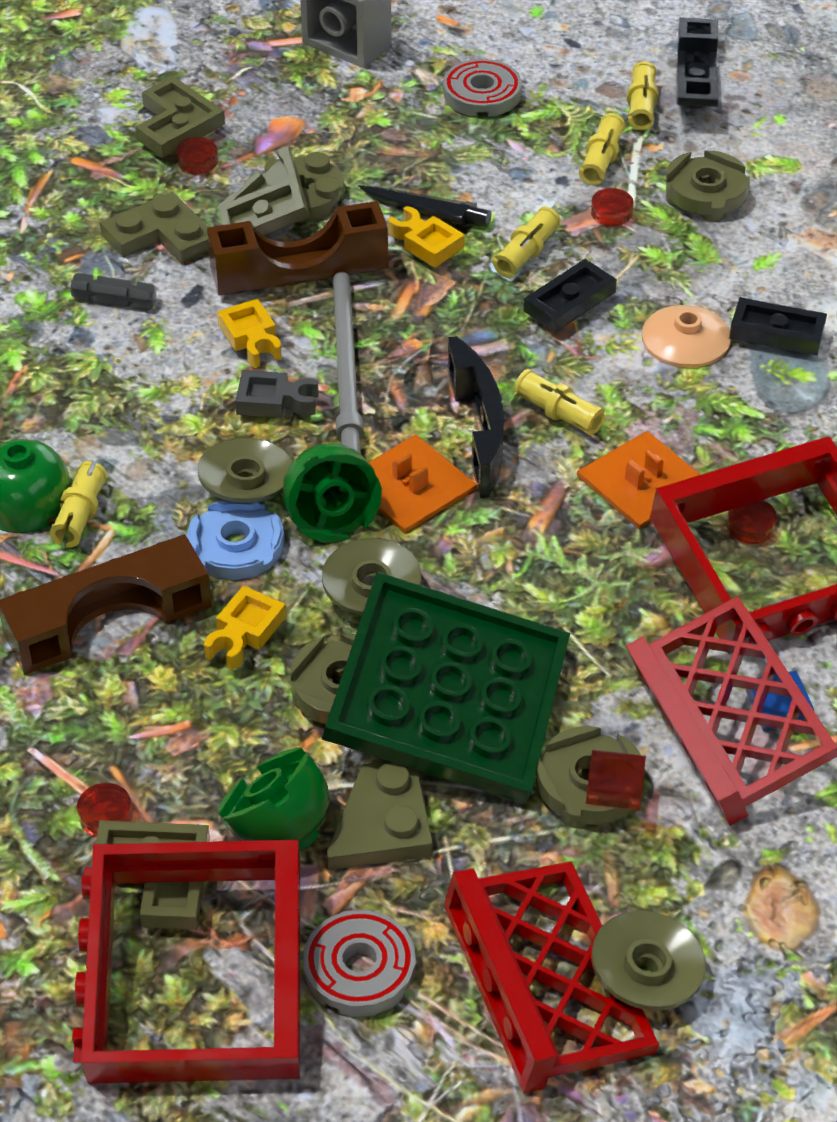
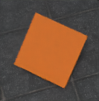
(632, 473)
(417, 483)

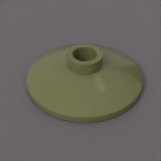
(244, 470)
(353, 566)
(651, 943)

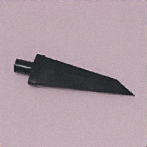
(447, 209)

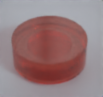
(197, 155)
(612, 207)
(752, 522)
(103, 803)

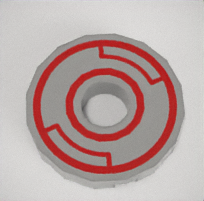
(501, 84)
(359, 934)

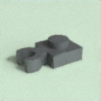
(270, 393)

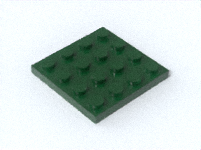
(448, 688)

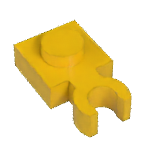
(429, 239)
(250, 328)
(244, 621)

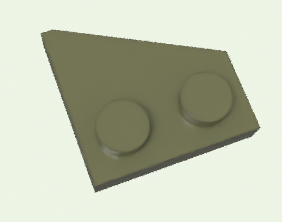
(268, 199)
(381, 819)

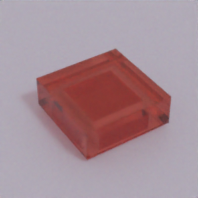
(615, 780)

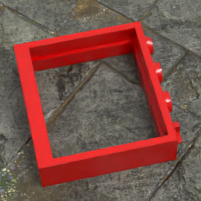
(736, 487)
(188, 863)

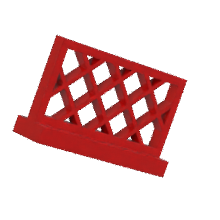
(700, 738)
(506, 991)

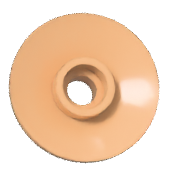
(686, 336)

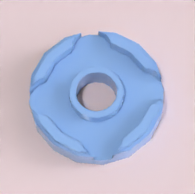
(242, 558)

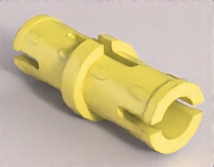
(642, 96)
(602, 149)
(514, 255)
(559, 402)
(78, 504)

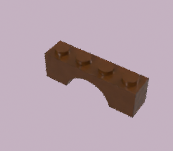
(349, 243)
(158, 580)

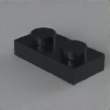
(570, 295)
(778, 326)

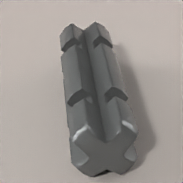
(113, 291)

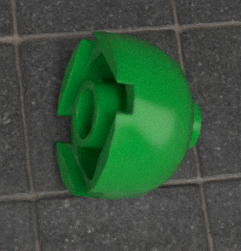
(30, 485)
(331, 492)
(281, 803)

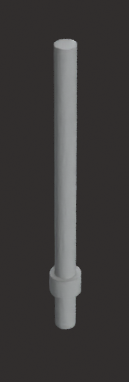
(349, 422)

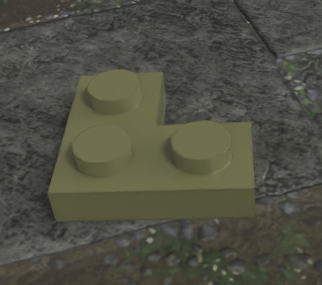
(179, 116)
(162, 221)
(168, 903)

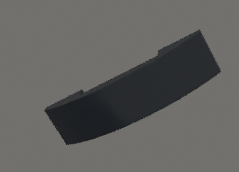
(697, 63)
(474, 381)

